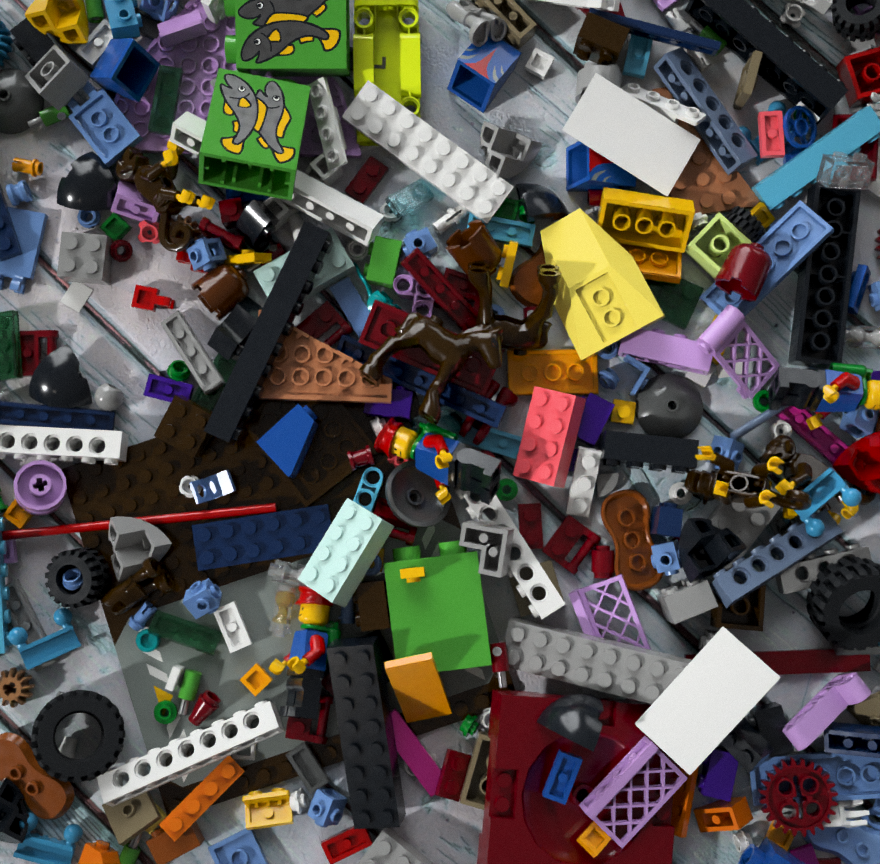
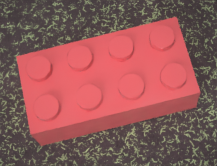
(549, 437)

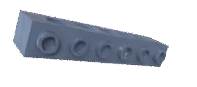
(718, 128)
(731, 592)

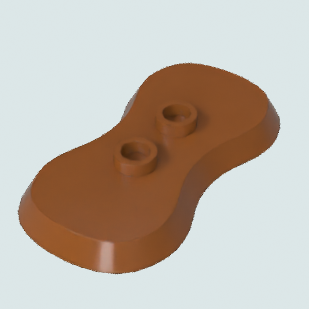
(524, 280)
(628, 521)
(43, 793)

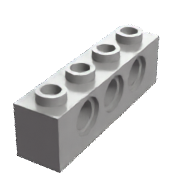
(788, 580)

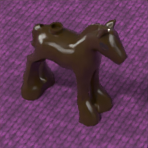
(518, 334)
(442, 348)

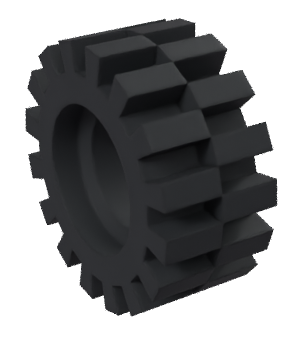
(746, 223)

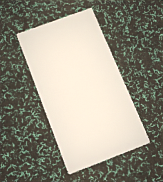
(631, 134)
(707, 700)

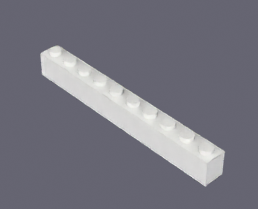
(308, 195)

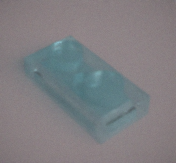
(409, 198)

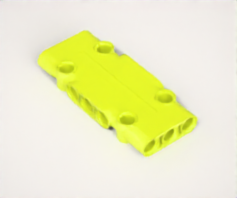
(388, 38)

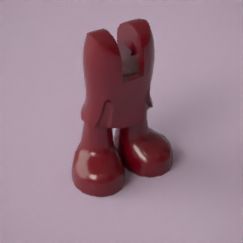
(504, 397)

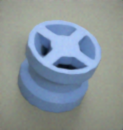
(19, 192)

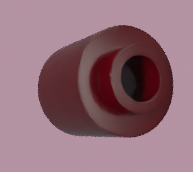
(603, 562)

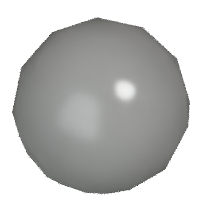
(108, 397)

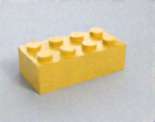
(646, 219)

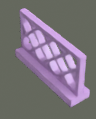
(587, 618)
(616, 782)

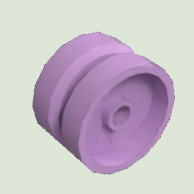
(40, 474)

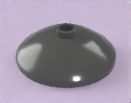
(21, 103)
(653, 408)
(407, 482)

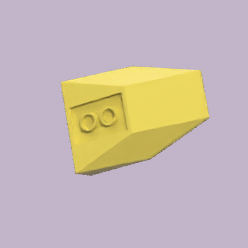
(599, 285)

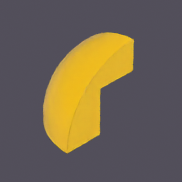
(60, 18)

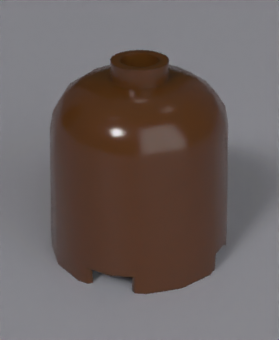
(474, 245)
(222, 289)

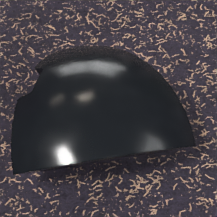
(87, 185)
(540, 202)
(59, 381)
(706, 548)
(575, 718)
(11, 812)

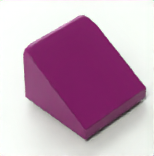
(805, 853)

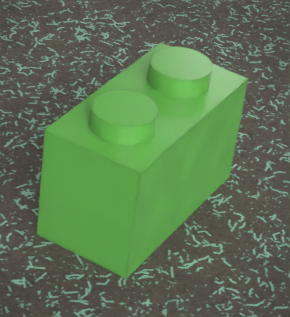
(383, 262)

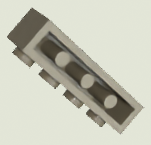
(519, 25)

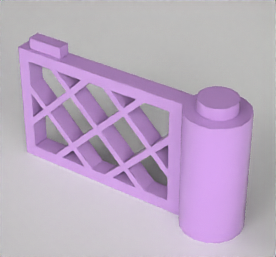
(724, 333)

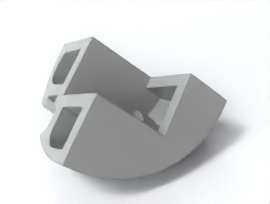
(506, 150)
(133, 543)

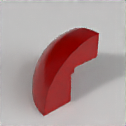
(861, 463)

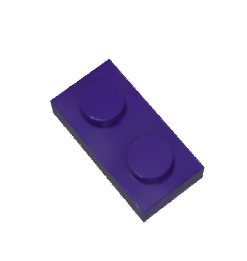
(166, 388)

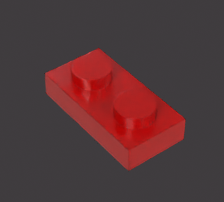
(346, 843)

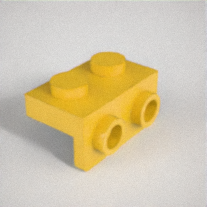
(267, 809)

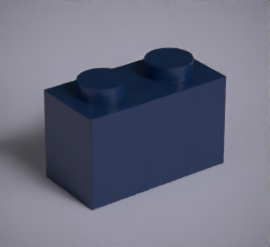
(666, 520)

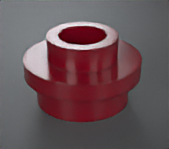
(126, 255)

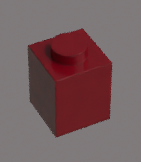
(230, 211)

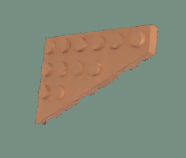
(706, 180)
(320, 373)

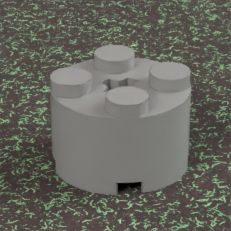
(586, 74)

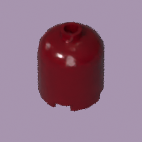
(744, 271)

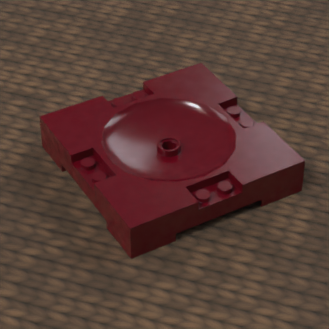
(532, 829)

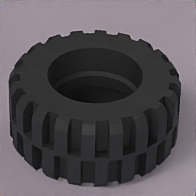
(830, 593)
(96, 763)

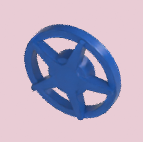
(799, 127)

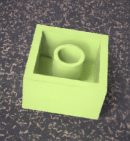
(714, 244)

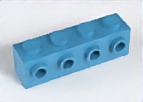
(123, 19)

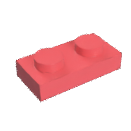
(771, 134)

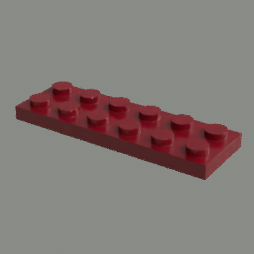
(381, 324)

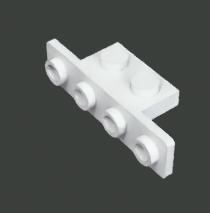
(667, 107)
(328, 124)

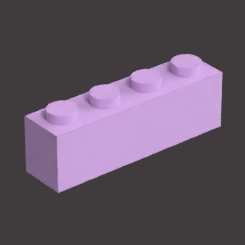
(666, 350)

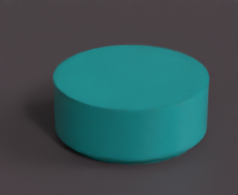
(147, 642)

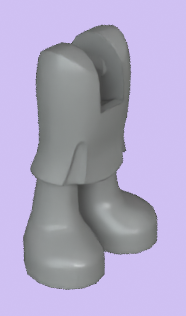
(478, 21)

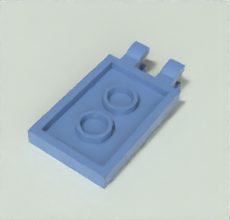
(103, 125)
(30, 232)
(238, 849)

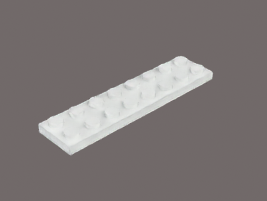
(427, 152)

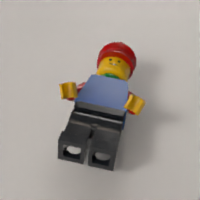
(825, 390)
(442, 458)
(307, 656)

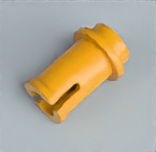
(31, 167)

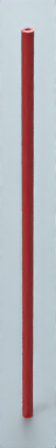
(155, 519)

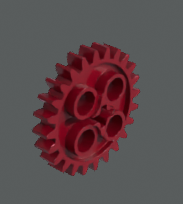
(818, 793)

